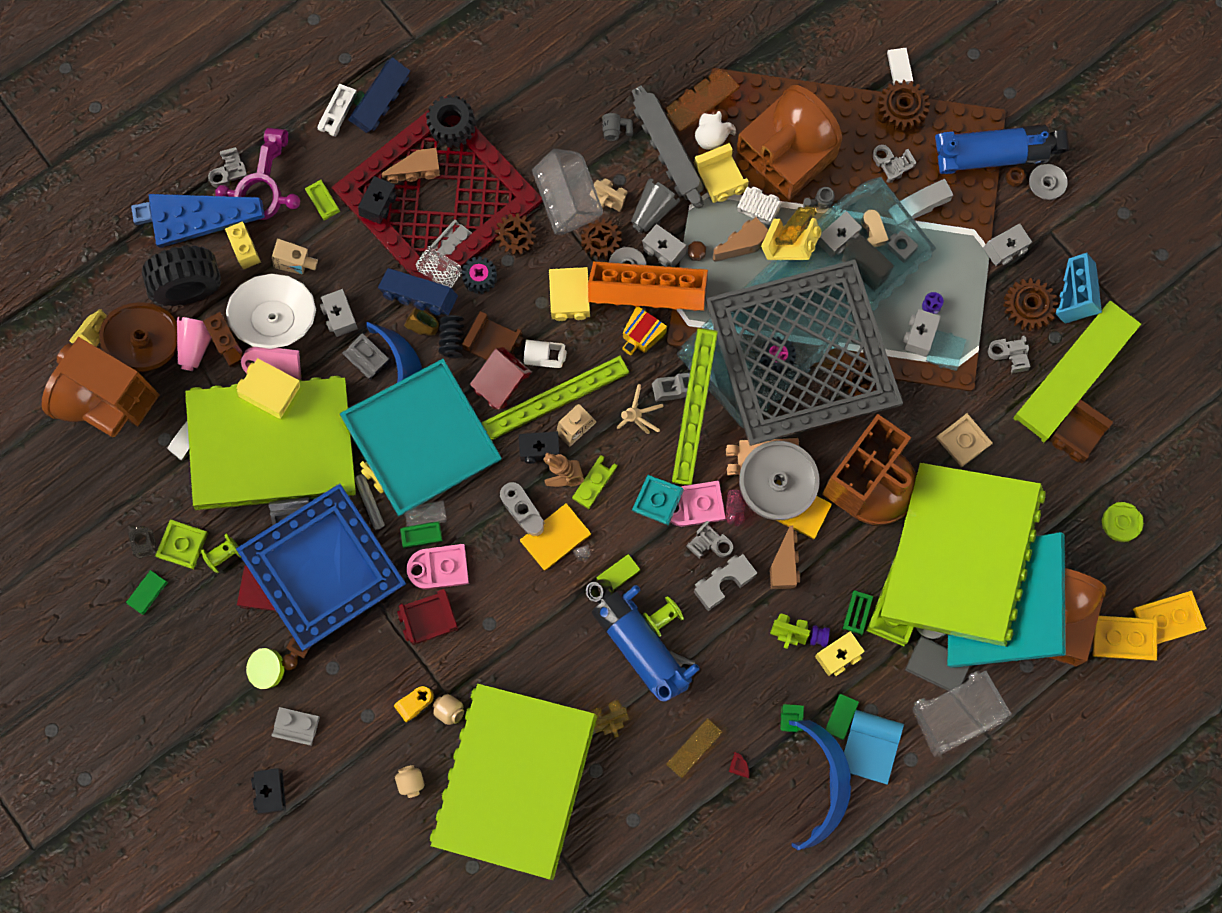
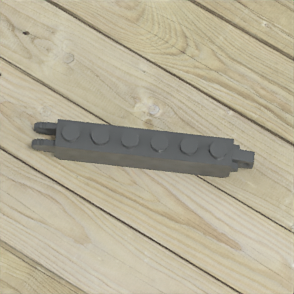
(669, 146)

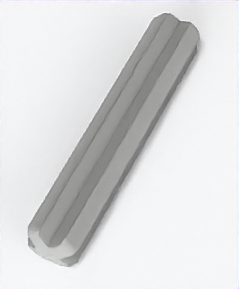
(369, 501)

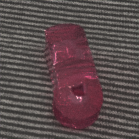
(734, 506)

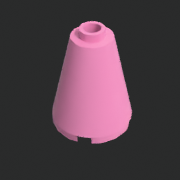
(191, 342)

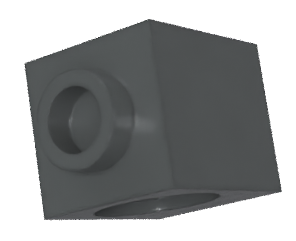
(902, 254)

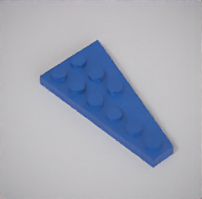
(191, 216)

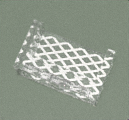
(438, 267)

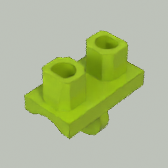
(789, 633)

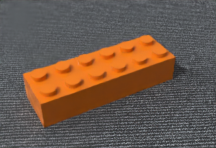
(648, 286)

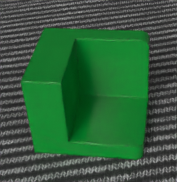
(791, 712)

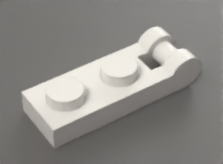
(337, 109)

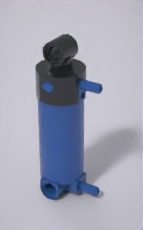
(998, 147)
(638, 641)

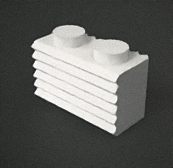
(758, 205)

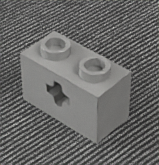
(843, 225)
(661, 238)
(998, 248)
(345, 321)
(928, 324)

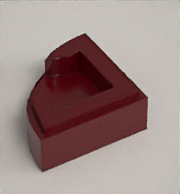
(739, 766)

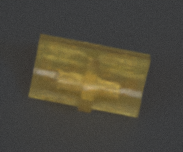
(611, 721)

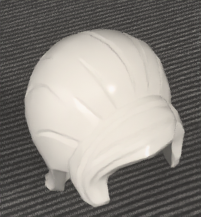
(712, 131)

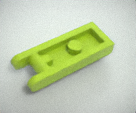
(593, 483)

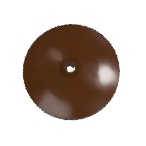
(139, 335)

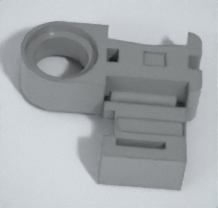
(894, 166)
(233, 169)
(1017, 351)
(707, 538)

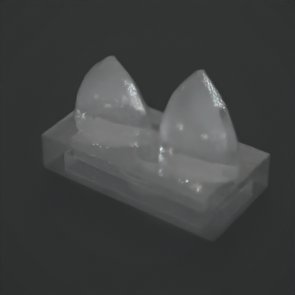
(426, 514)

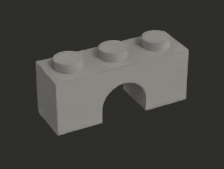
(709, 590)

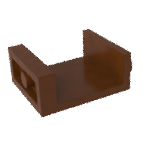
(488, 335)
(224, 339)
(1080, 431)

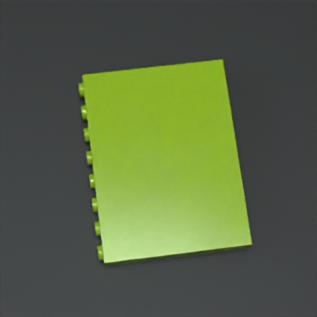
(256, 458)
(963, 553)
(514, 781)

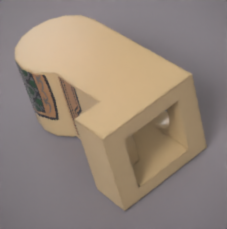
(873, 224)

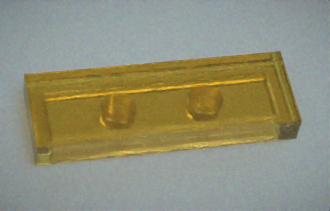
(795, 226)
(694, 748)

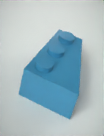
(1080, 291)

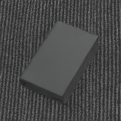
(930, 664)

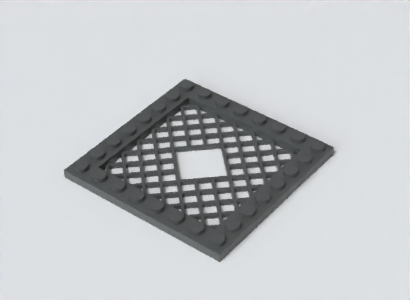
(844, 274)

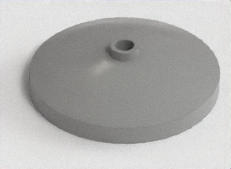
(779, 462)

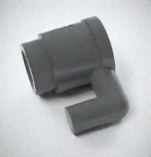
(612, 124)
(823, 199)

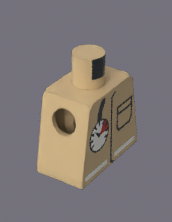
(575, 424)

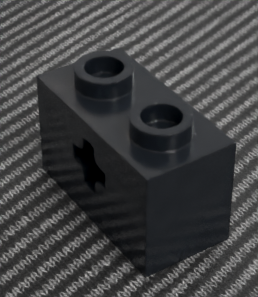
(377, 200)
(529, 444)
(276, 799)

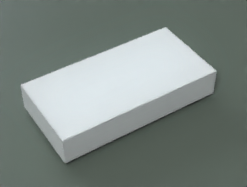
(899, 65)

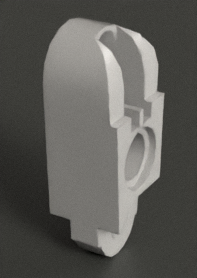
(530, 521)

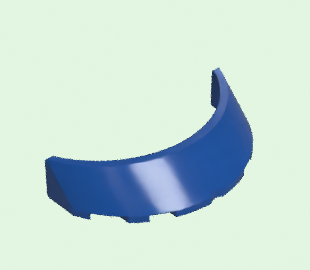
(405, 355)
(839, 782)

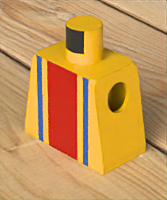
(642, 331)

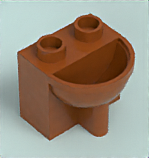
(792, 140)
(96, 389)
(874, 477)
(1082, 610)

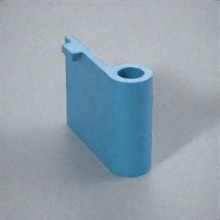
(872, 746)

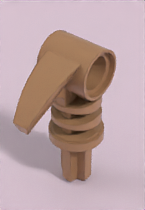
(568, 471)

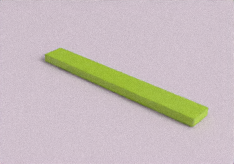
(555, 398)
(694, 406)

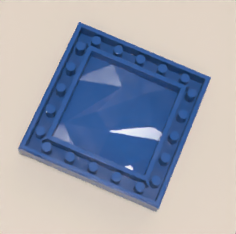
(321, 567)

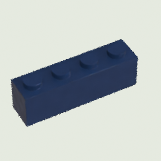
(379, 95)
(418, 292)

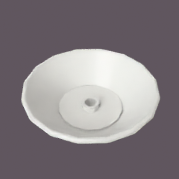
(268, 298)

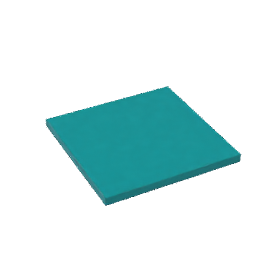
(420, 437)
(1040, 616)

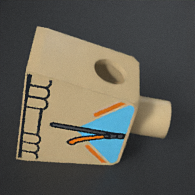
(292, 258)

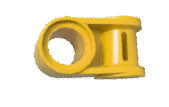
(411, 705)

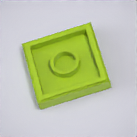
(181, 544)

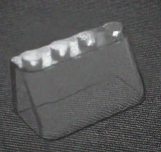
(567, 190)

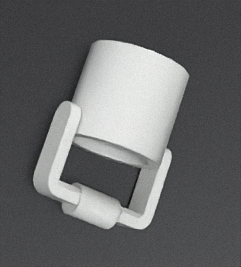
(538, 353)

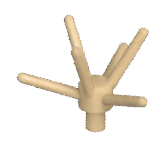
(634, 414)

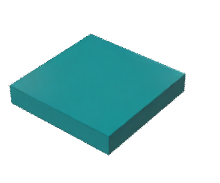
(658, 499)

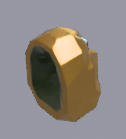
(422, 322)

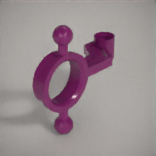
(274, 141)

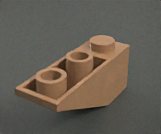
(417, 165)
(743, 242)
(783, 569)

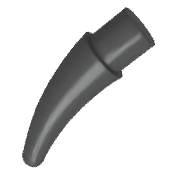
(680, 659)

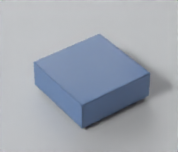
(141, 213)

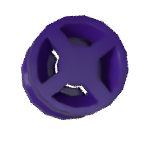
(935, 300)
(819, 636)

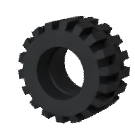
(448, 107)

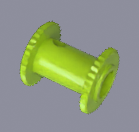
(220, 554)
(663, 616)

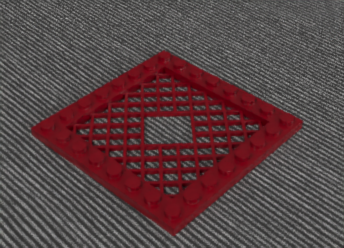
(525, 195)

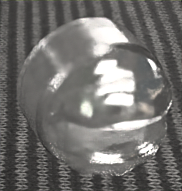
(582, 553)

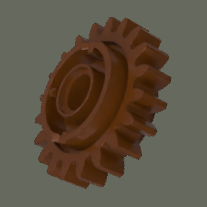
(916, 104)
(1027, 315)

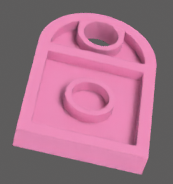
(282, 359)
(699, 504)
(440, 566)

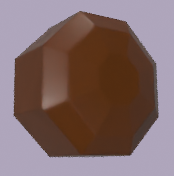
(1015, 176)
(696, 251)

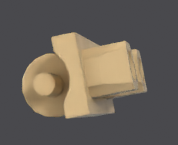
(609, 196)

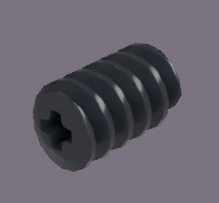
(449, 336)

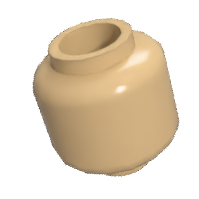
(448, 709)
(409, 781)

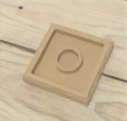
(964, 440)

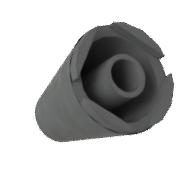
(652, 206)

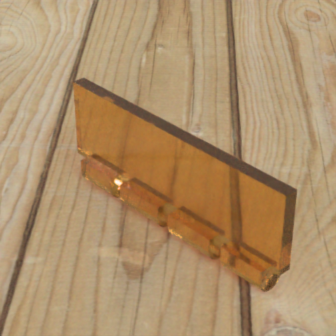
(707, 97)

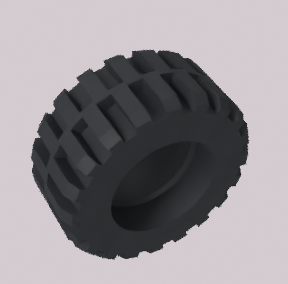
(181, 275)

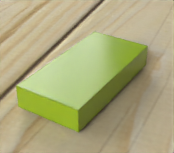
(322, 200)
(620, 572)

